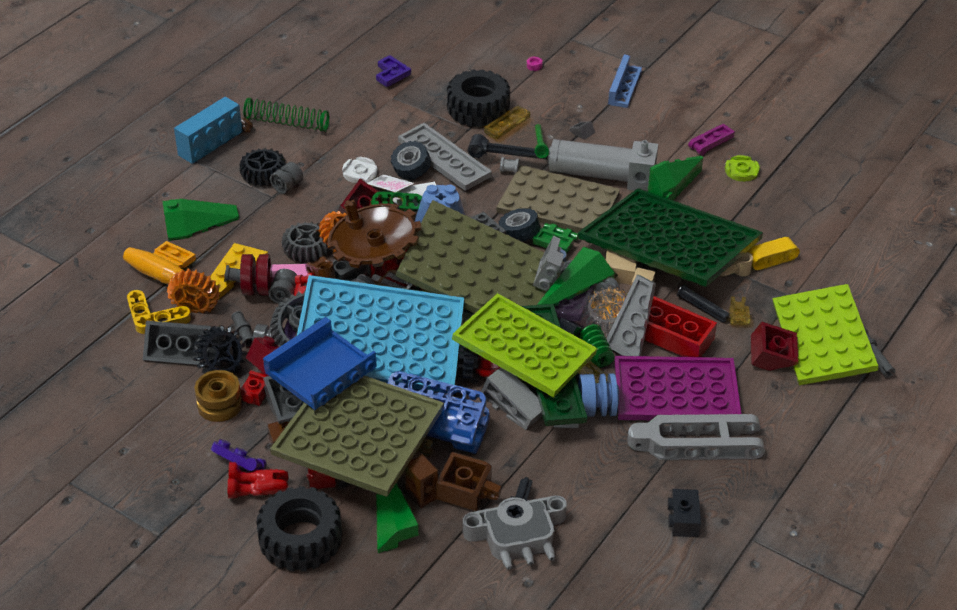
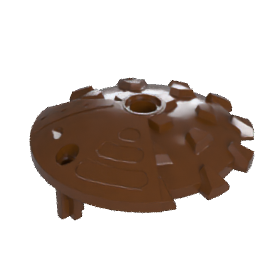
(373, 234)

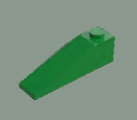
(191, 216)

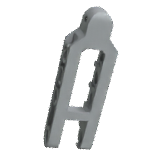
(721, 424)

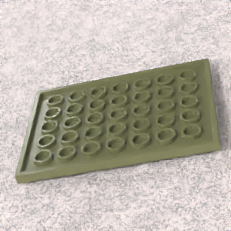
(470, 261)

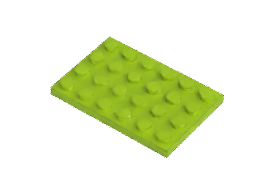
(828, 334)
(524, 344)

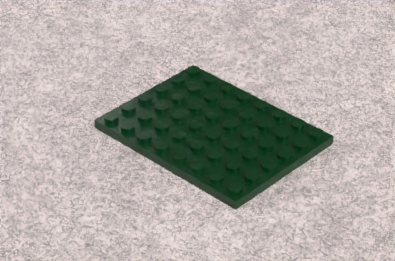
(671, 236)

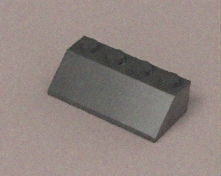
(174, 342)

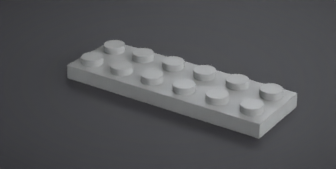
(448, 158)

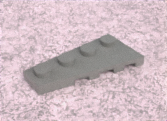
(631, 322)

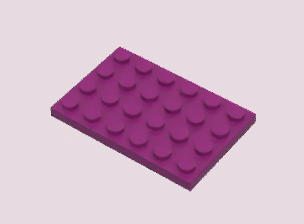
(675, 386)

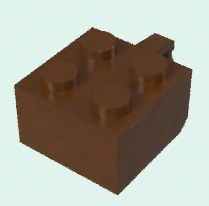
(466, 482)

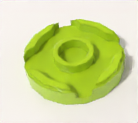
(742, 168)

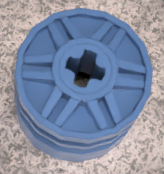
(599, 394)

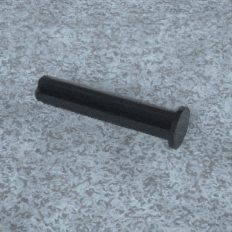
(703, 303)

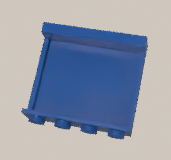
(318, 364)

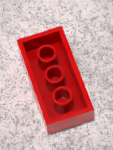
(679, 329)

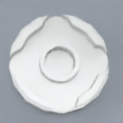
(361, 168)

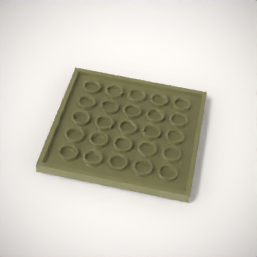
(360, 434)

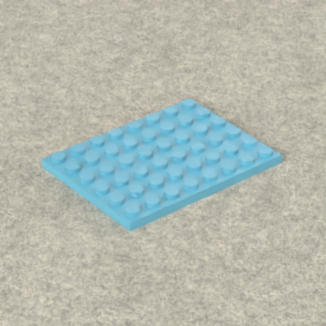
(403, 326)

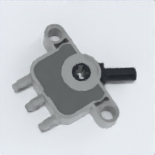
(517, 525)

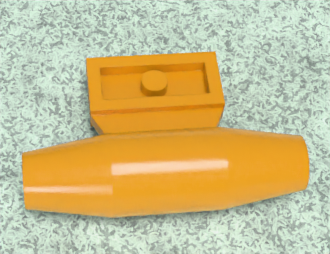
(162, 263)

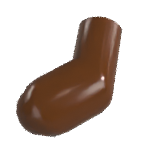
(246, 125)

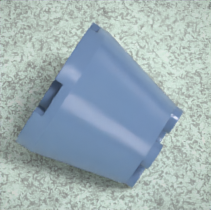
(442, 194)

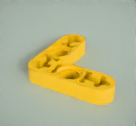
(141, 318)

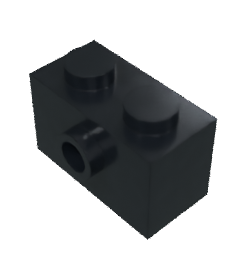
(685, 512)

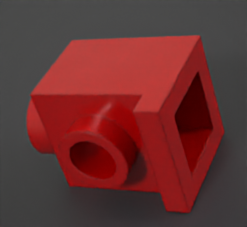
(253, 389)

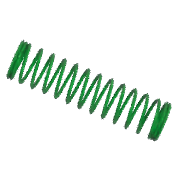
(321, 120)

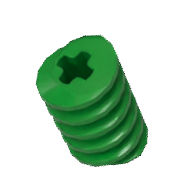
(594, 335)

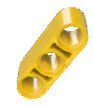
(773, 253)

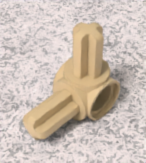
(741, 267)

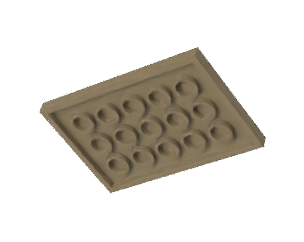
(557, 198)

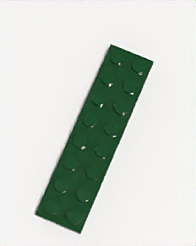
(567, 404)

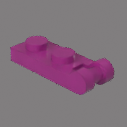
(711, 139)

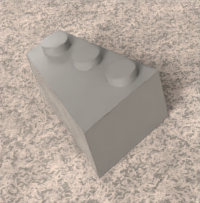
(512, 397)

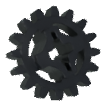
(467, 361)

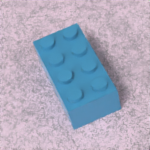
(208, 130)

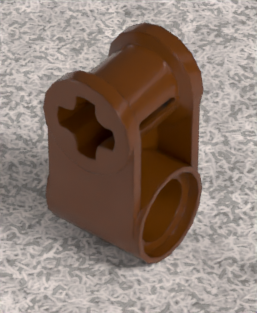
(321, 268)

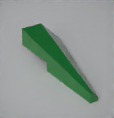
(582, 272)
(394, 520)

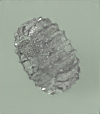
(596, 308)

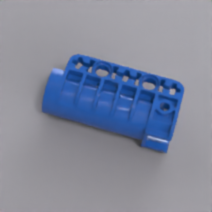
(460, 420)

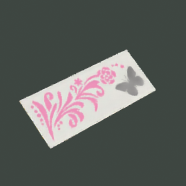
(389, 183)

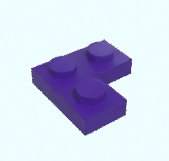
(393, 71)

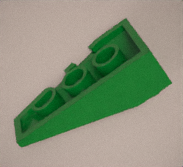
(671, 178)

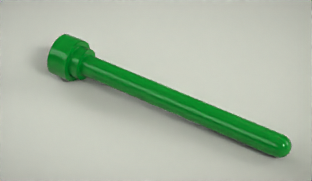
(541, 148)

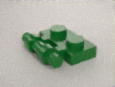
(546, 233)

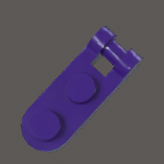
(238, 455)

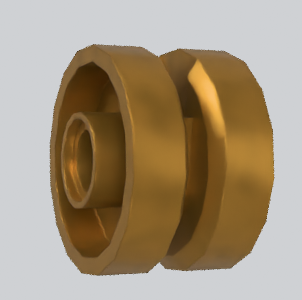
(218, 395)

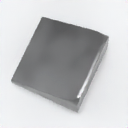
(583, 129)

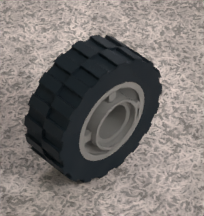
(410, 160)
(521, 224)

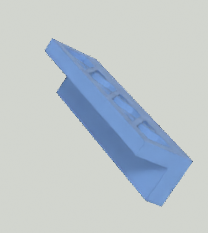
(619, 83)

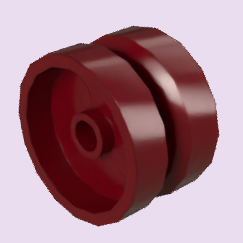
(255, 274)

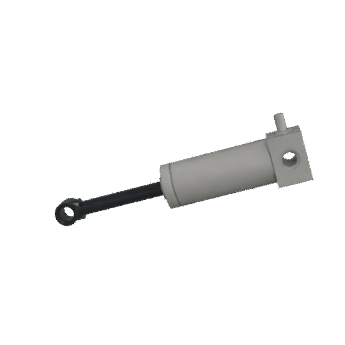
(584, 159)

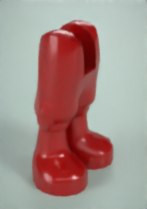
(262, 482)

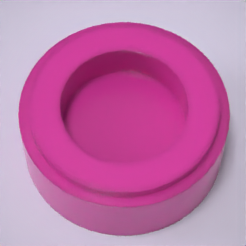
(534, 63)

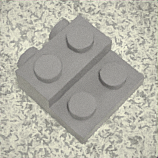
(549, 265)

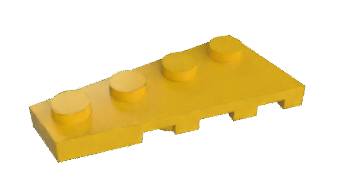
(233, 259)

